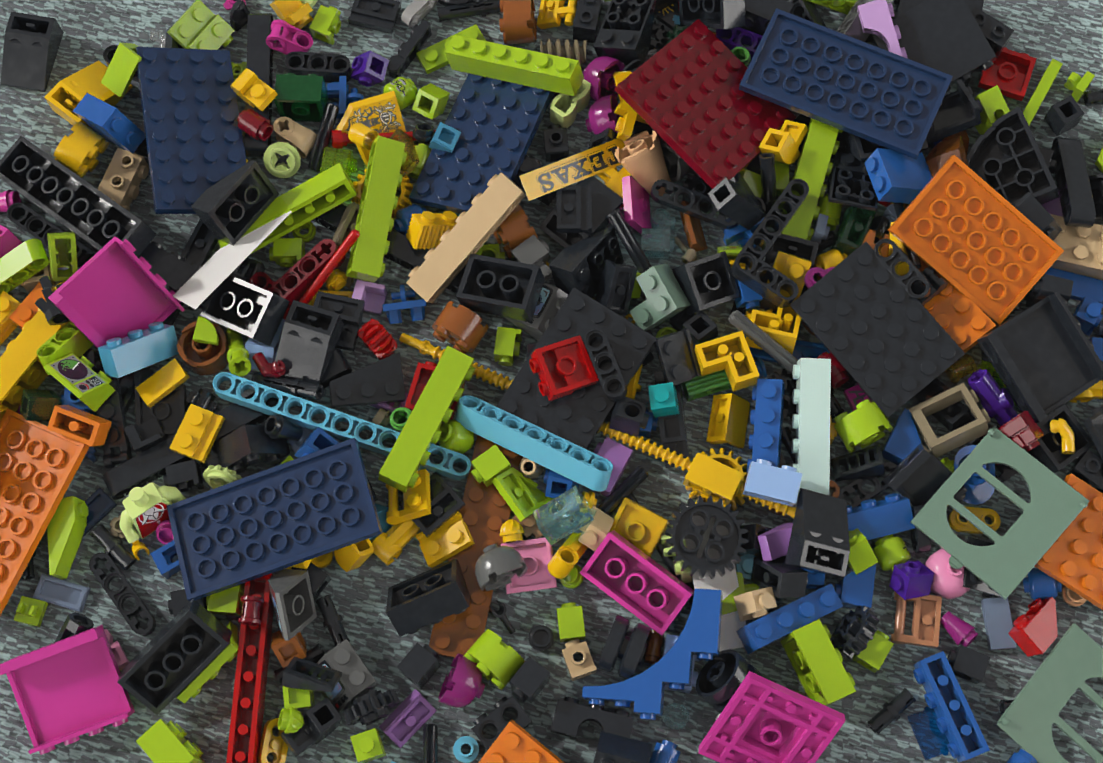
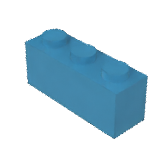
(138, 349)

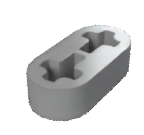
(417, 11)

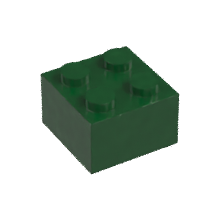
(301, 96)

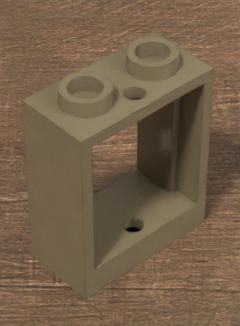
(958, 437)

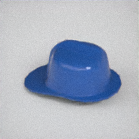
(977, 488)

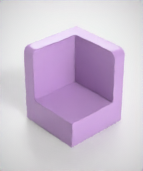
(372, 294)

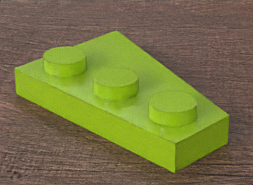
(212, 668)

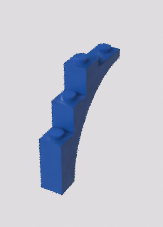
(674, 669)

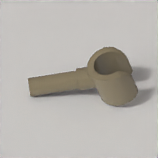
(689, 254)

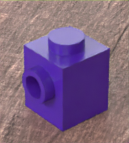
(911, 579)

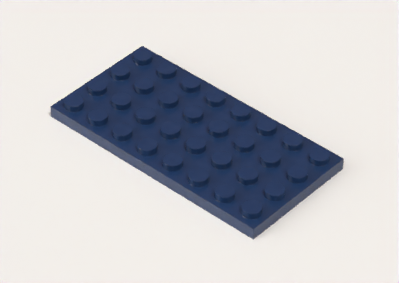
(846, 83)
(188, 123)
(496, 132)
(273, 519)

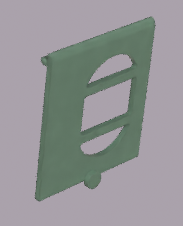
(1043, 520)
(1046, 693)

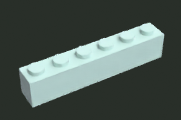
(812, 423)

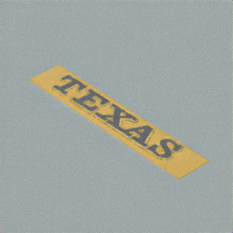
(571, 169)

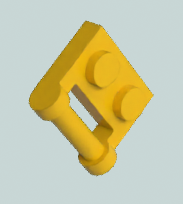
(416, 500)

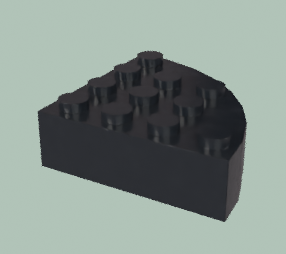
(1012, 160)

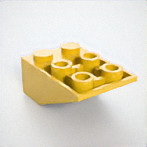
(72, 89)

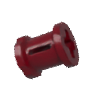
(251, 610)

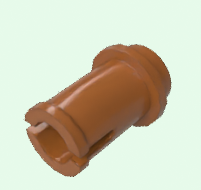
(654, 647)

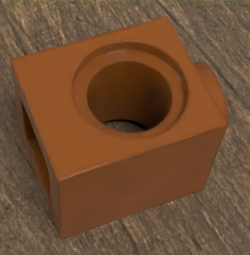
(286, 650)

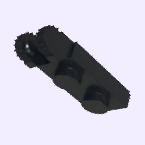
(408, 50)

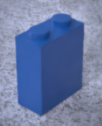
(109, 123)
(897, 176)

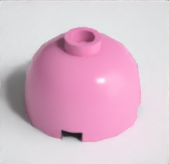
(946, 580)

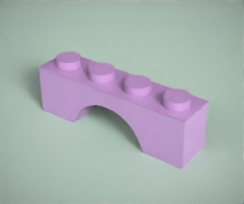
(877, 20)

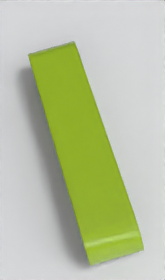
(22, 264)
(64, 342)

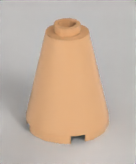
(644, 160)

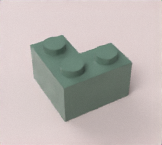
(663, 297)

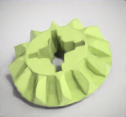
(282, 170)
(219, 476)

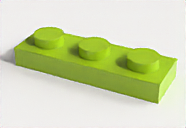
(434, 56)

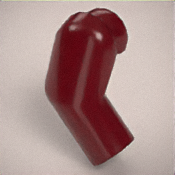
(268, 369)

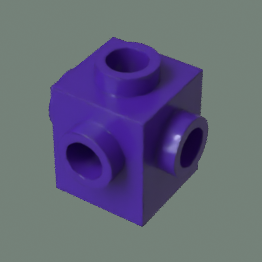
(369, 68)

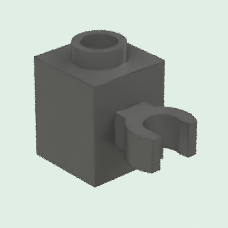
(533, 252)

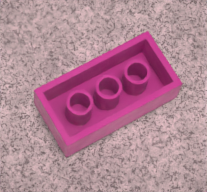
(637, 582)

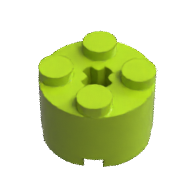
(862, 426)
(495, 659)

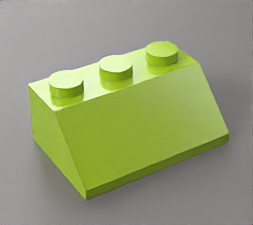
(818, 664)

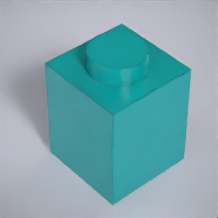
(663, 399)

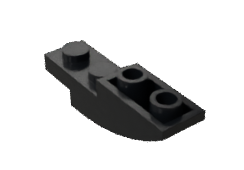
(673, 427)

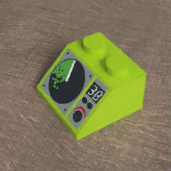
(81, 380)

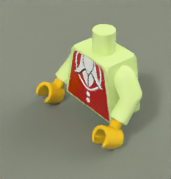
(144, 512)

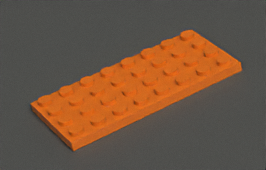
(33, 481)

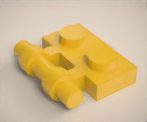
(553, 11)

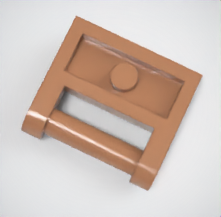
(924, 622)

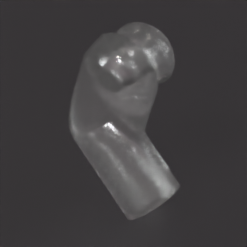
(158, 36)

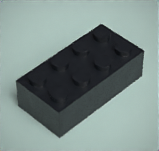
(175, 656)

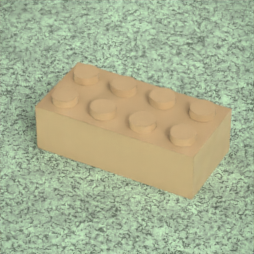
(1081, 249)

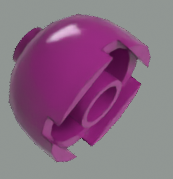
(601, 77)
(602, 115)
(461, 683)

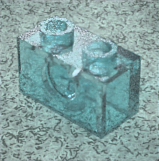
(563, 515)

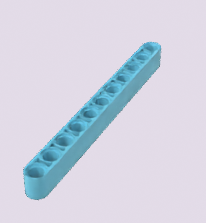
(333, 417)

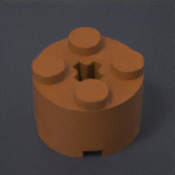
(518, 21)
(514, 230)
(459, 327)
(200, 360)

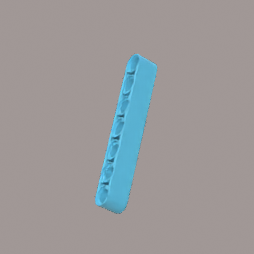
(534, 443)

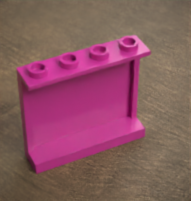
(114, 294)
(68, 689)

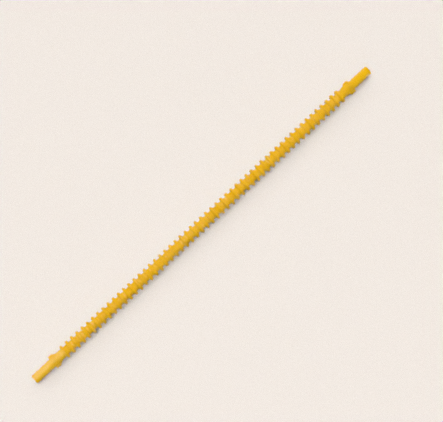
(427, 348)

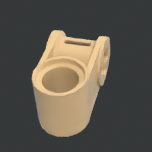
(297, 135)

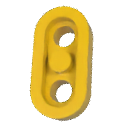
(981, 513)
(272, 744)

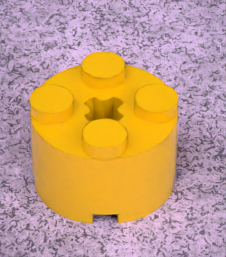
(80, 149)

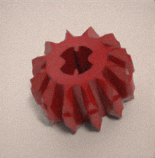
(377, 339)

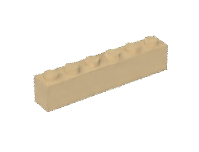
(466, 237)

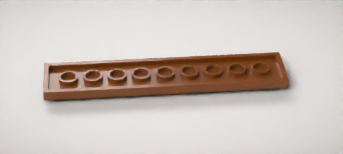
(484, 516)

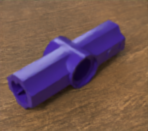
(994, 399)

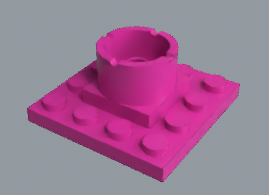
(770, 726)

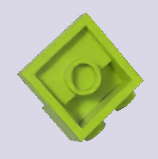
(201, 29)

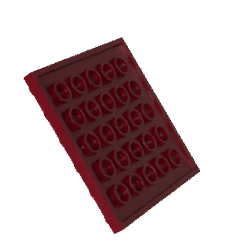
(696, 104)

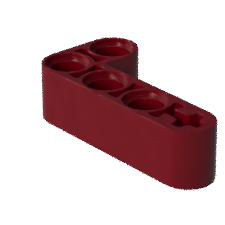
(299, 273)

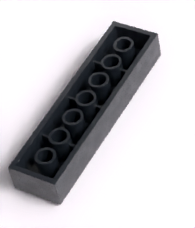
(70, 198)

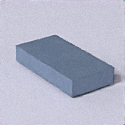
(61, 593)
(997, 623)

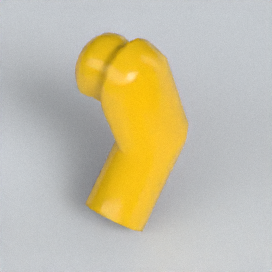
(1067, 435)

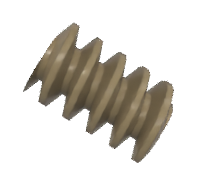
(573, 52)

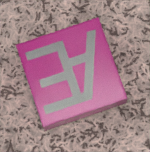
(854, 396)

